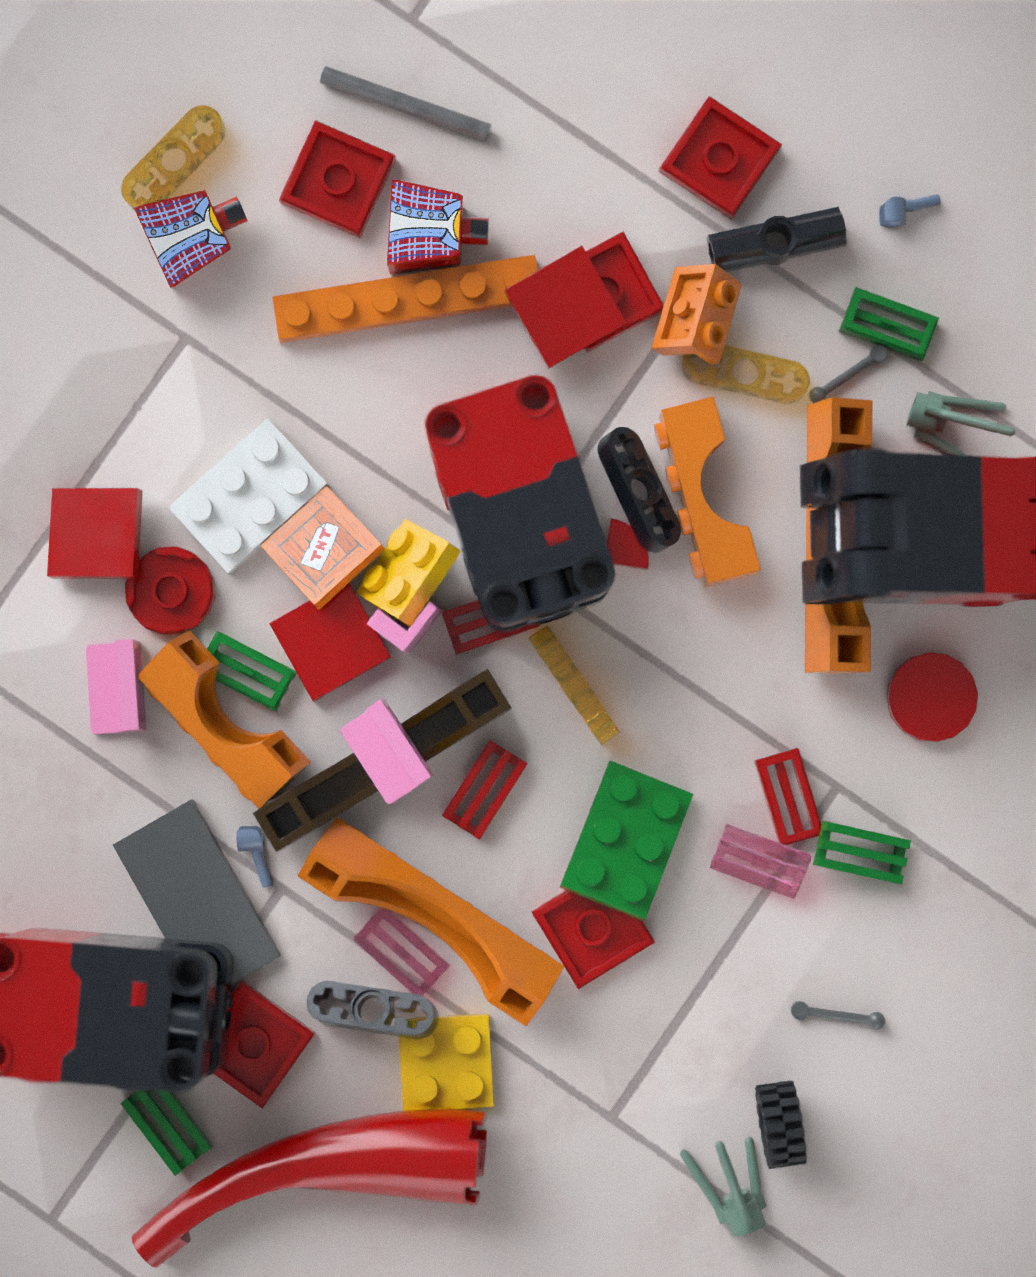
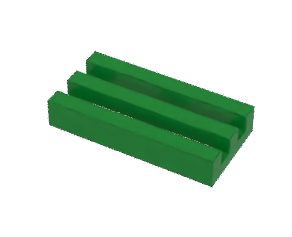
(877, 338)
(279, 688)
(896, 860)
(153, 1136)

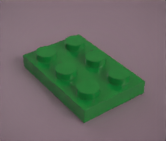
(626, 840)

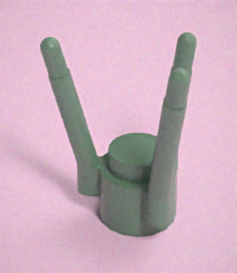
(933, 410)
(741, 1208)

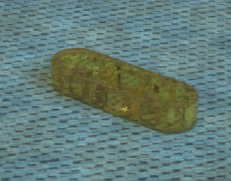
(203, 142)
(775, 389)
(574, 685)

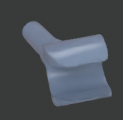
(893, 211)
(252, 839)

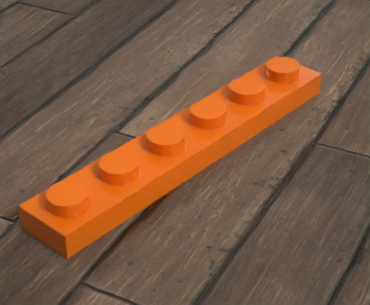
(398, 299)

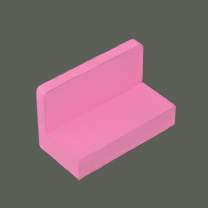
(398, 634)
(114, 688)
(386, 752)

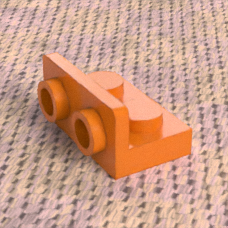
(697, 312)

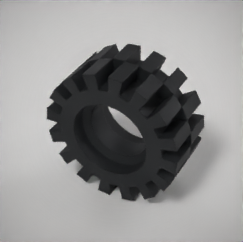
(781, 1124)

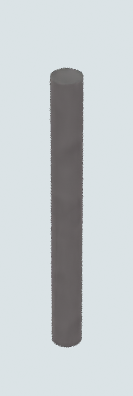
(405, 103)

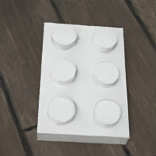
(247, 496)

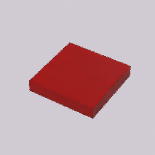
(720, 158)
(337, 179)
(626, 283)
(565, 307)
(94, 533)
(330, 643)
(589, 935)
(261, 1045)

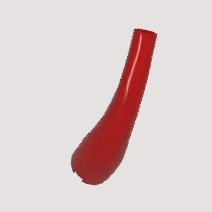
(384, 1154)

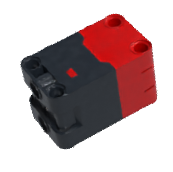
(519, 504)
(919, 529)
(112, 1009)

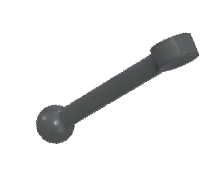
(877, 355)
(801, 1010)

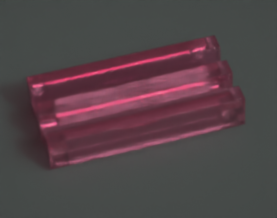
(764, 846)
(429, 977)

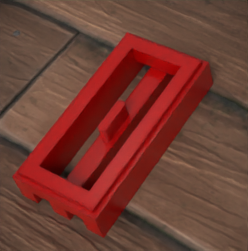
(455, 631)
(770, 797)
(464, 821)

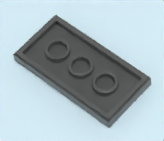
(195, 888)

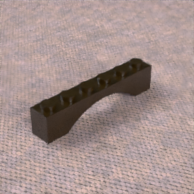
(347, 782)

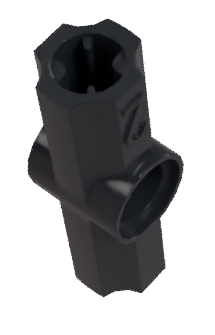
(804, 233)

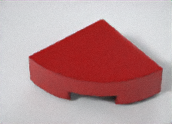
(625, 547)

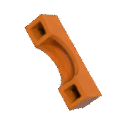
(721, 548)
(185, 684)

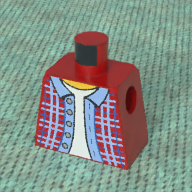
(429, 228)
(188, 232)

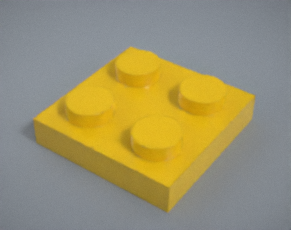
(408, 572)
(449, 1065)

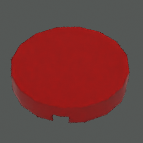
(171, 591)
(932, 697)

